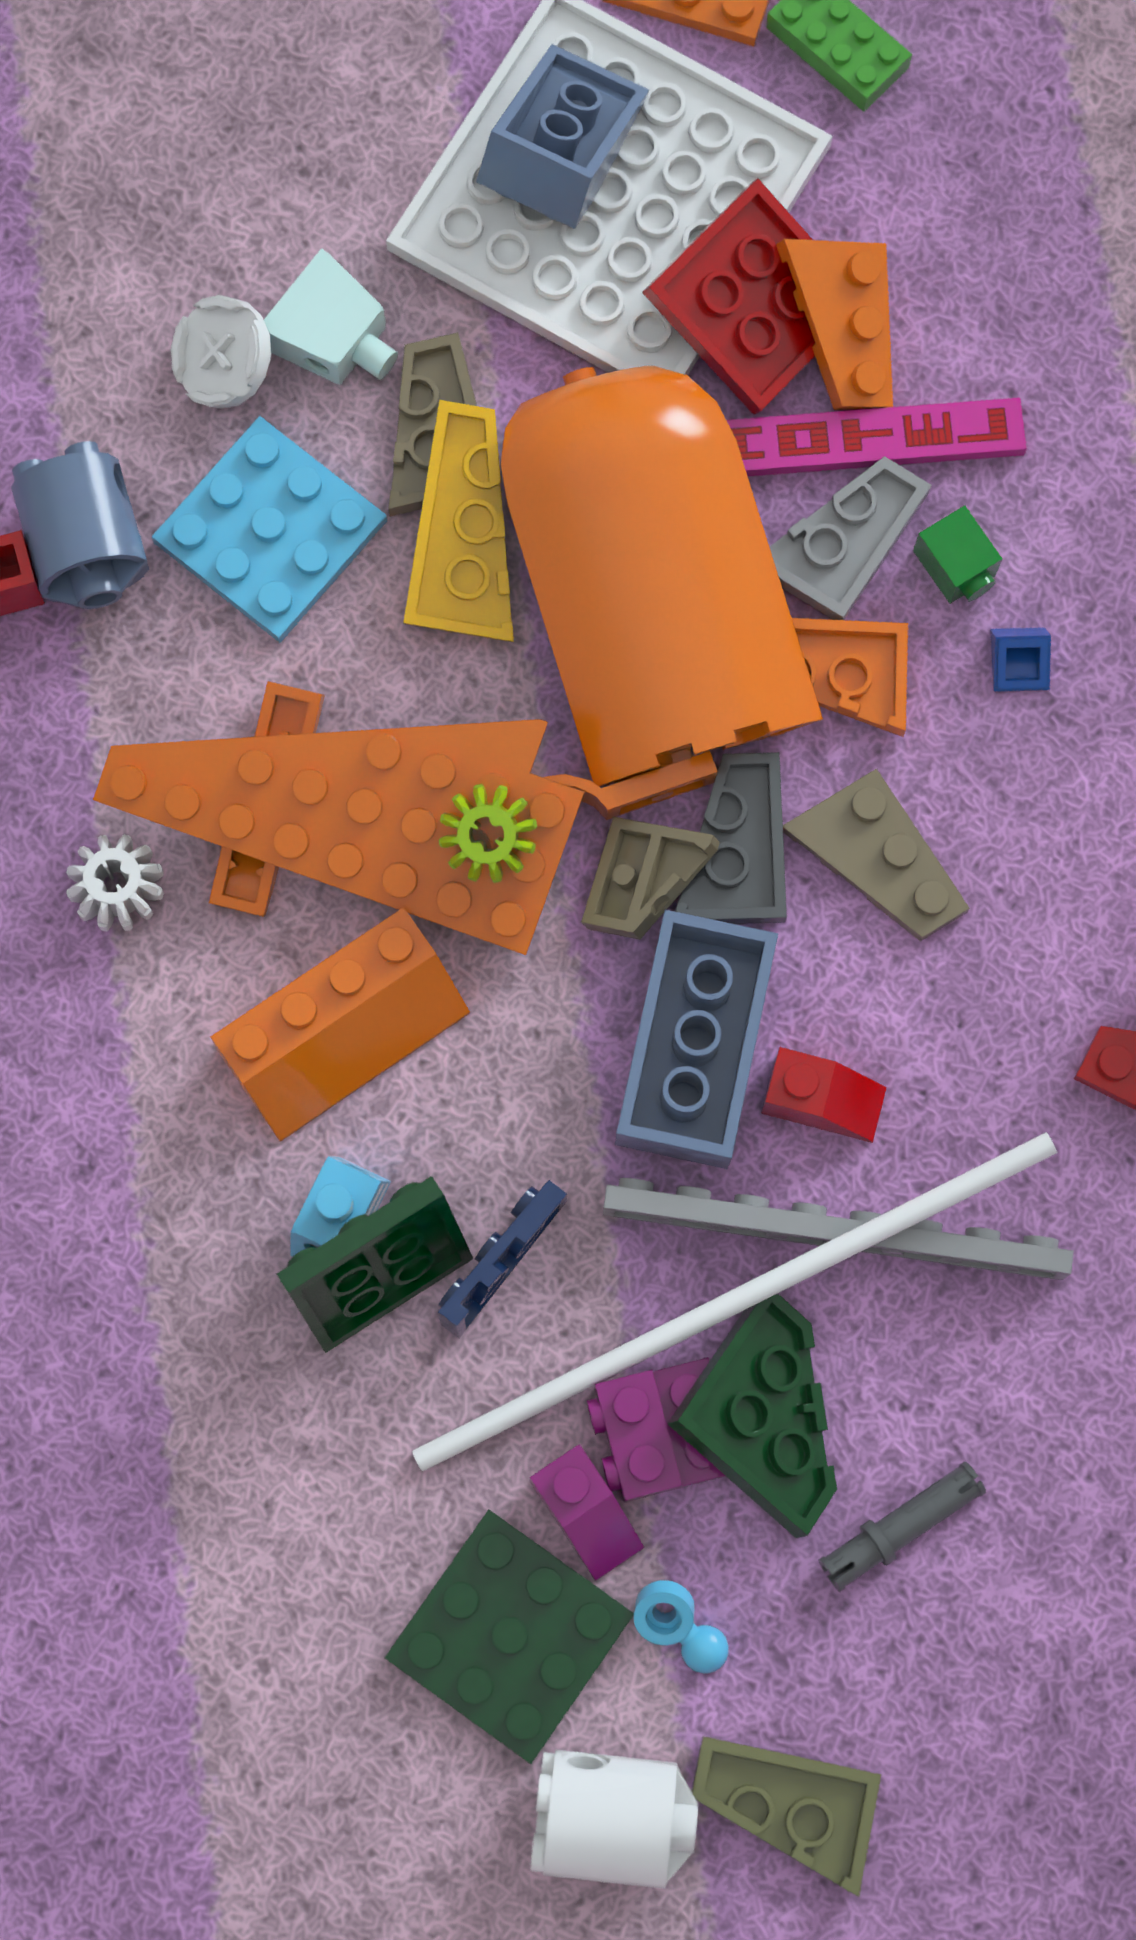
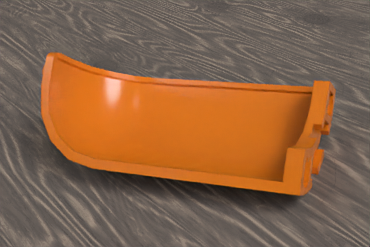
(652, 571)

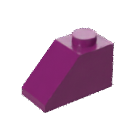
(586, 1512)

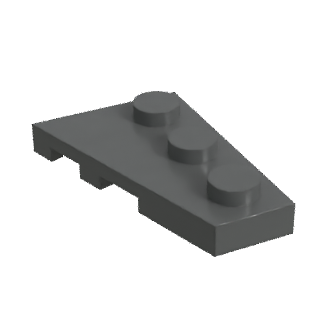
(748, 871)

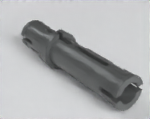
(884, 1538)

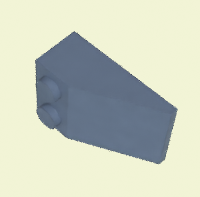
(560, 135)

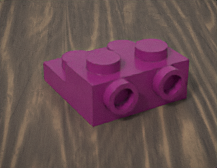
(644, 1449)

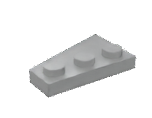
(846, 540)

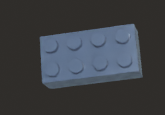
(696, 1039)

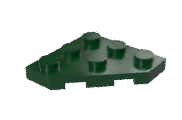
(754, 1416)

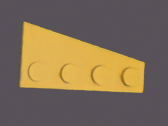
(460, 545)

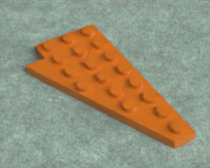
(364, 812)

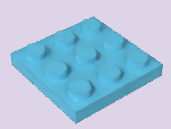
(269, 529)

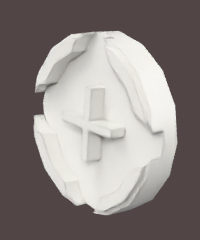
(221, 352)

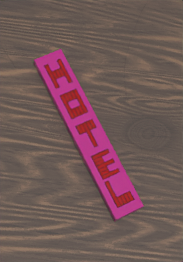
(867, 435)

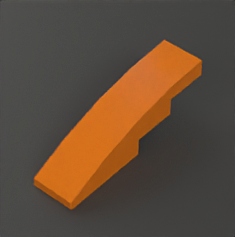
(239, 879)

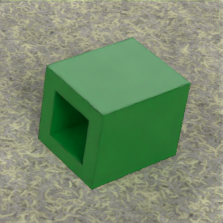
(958, 556)

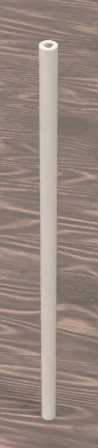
(734, 1301)

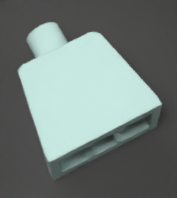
(330, 324)

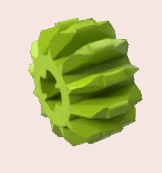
(477, 849)

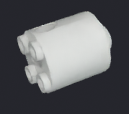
(612, 1819)

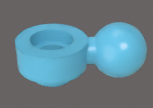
(702, 1646)

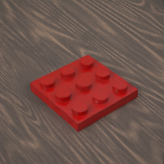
(738, 299)

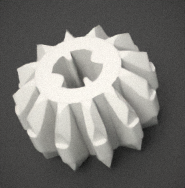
(136, 871)

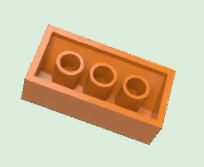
(341, 1024)

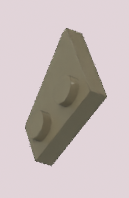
(642, 875)

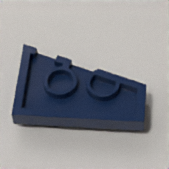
(500, 1257)

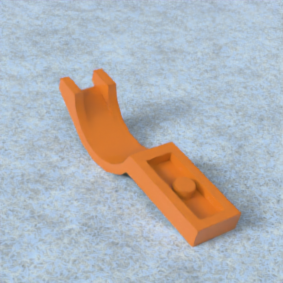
(644, 788)

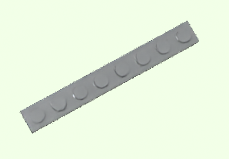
(810, 1225)

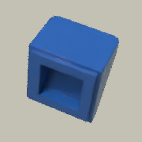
(1020, 659)

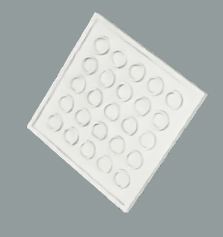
(674, 174)

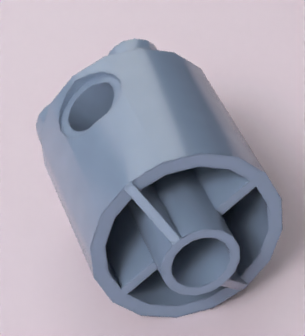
(79, 526)

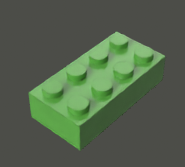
(841, 46)

